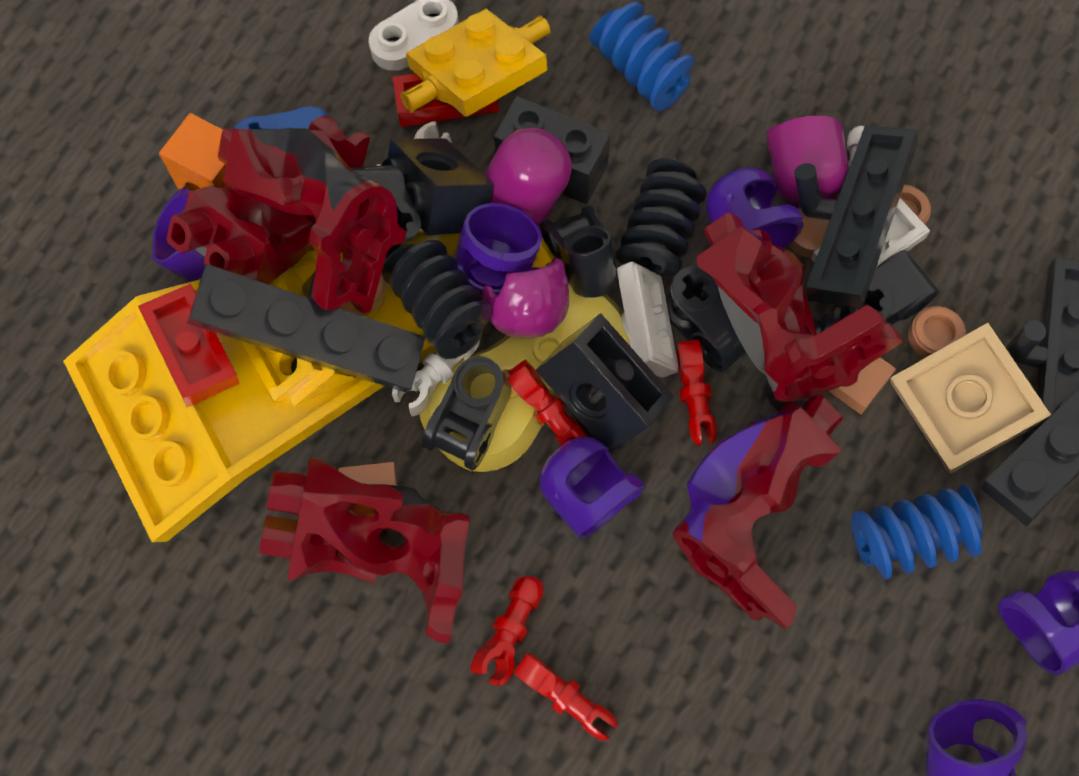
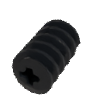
(662, 217)
(438, 296)

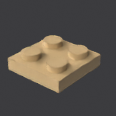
(969, 398)

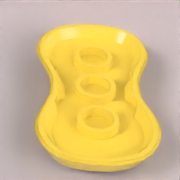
(517, 425)

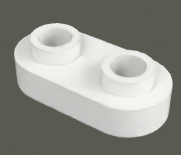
(412, 28)

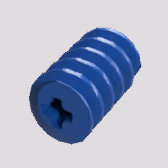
(643, 54)
(918, 529)

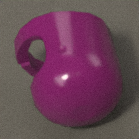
(810, 141)
(530, 172)

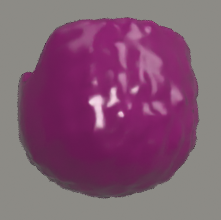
(530, 301)

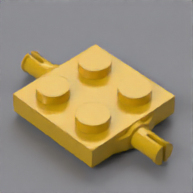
(475, 62)

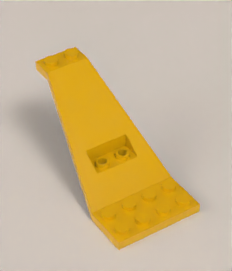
(190, 457)

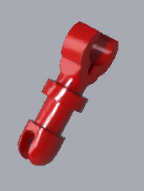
(695, 392)
(547, 408)
(509, 629)
(564, 695)

